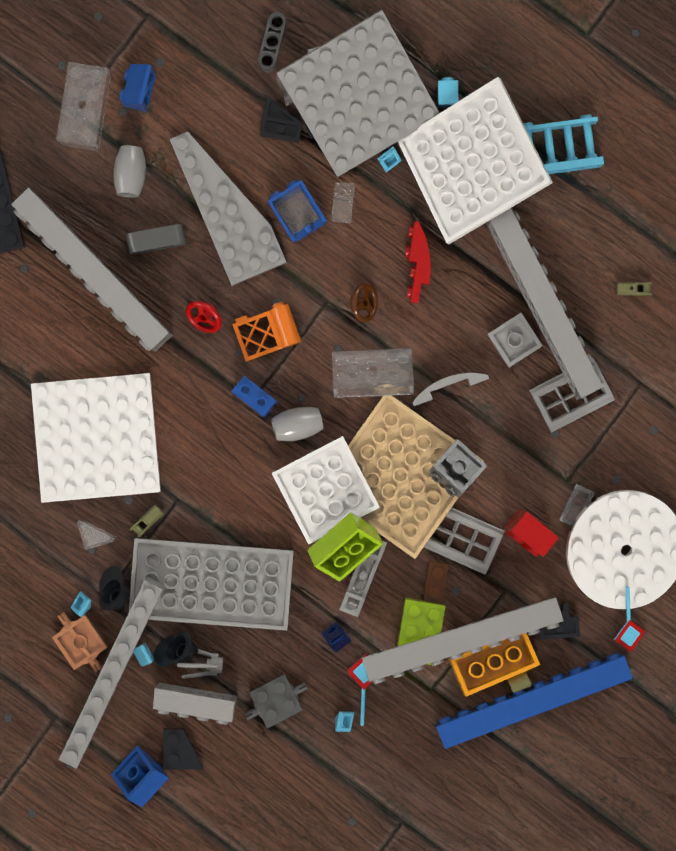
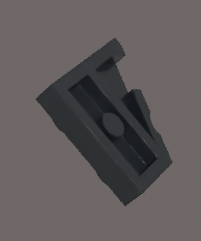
(280, 124)
(178, 750)

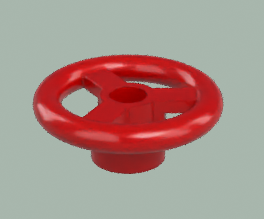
(206, 313)

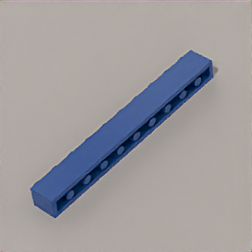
(534, 700)

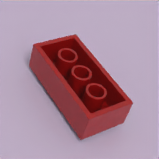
(533, 534)

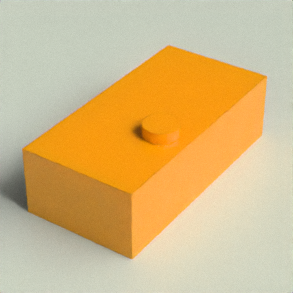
(493, 664)

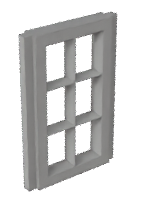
(570, 415)
(464, 558)

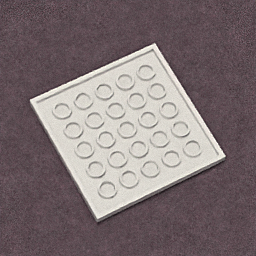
(474, 161)
(95, 437)

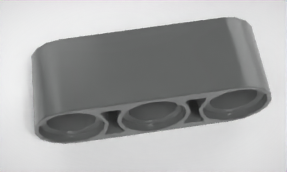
(272, 33)
(155, 239)

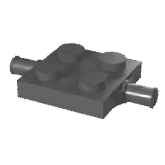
(276, 701)

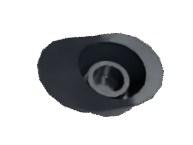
(113, 590)
(175, 649)

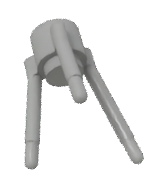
(212, 667)

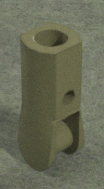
(631, 288)
(149, 519)

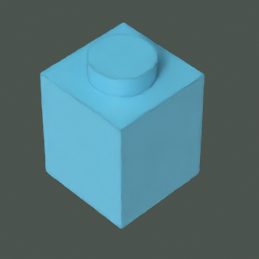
(447, 92)

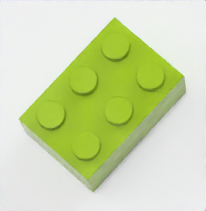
(345, 546)
(420, 620)

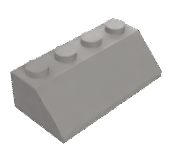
(194, 702)

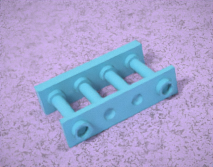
(572, 163)

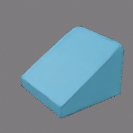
(143, 654)

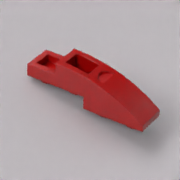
(418, 254)

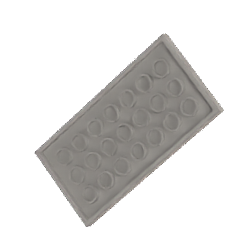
(215, 583)

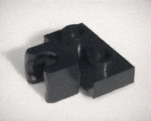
(567, 628)

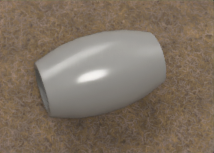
(129, 171)
(297, 423)

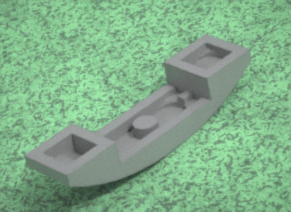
(472, 378)
(361, 582)

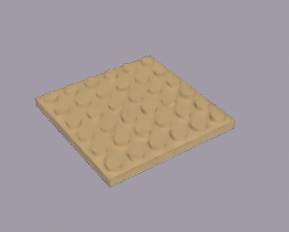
(395, 458)

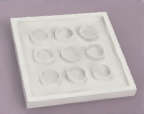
(325, 489)

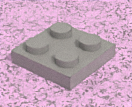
(514, 340)

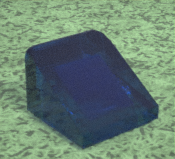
(336, 637)

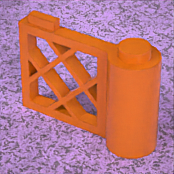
(282, 326)

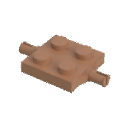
(79, 642)

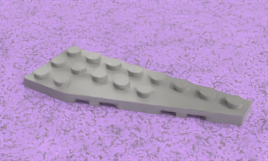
(236, 227)

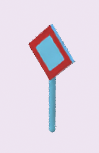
(630, 633)
(358, 673)

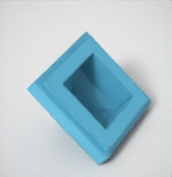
(389, 159)
(81, 604)
(344, 721)

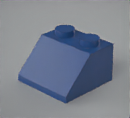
(138, 86)
(139, 776)

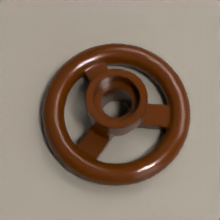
(360, 302)

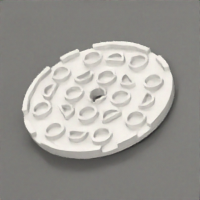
(597, 541)

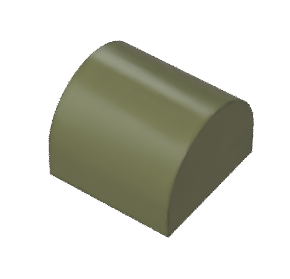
(519, 682)

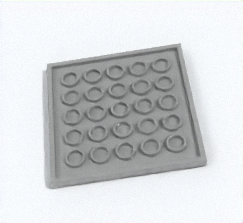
(358, 93)

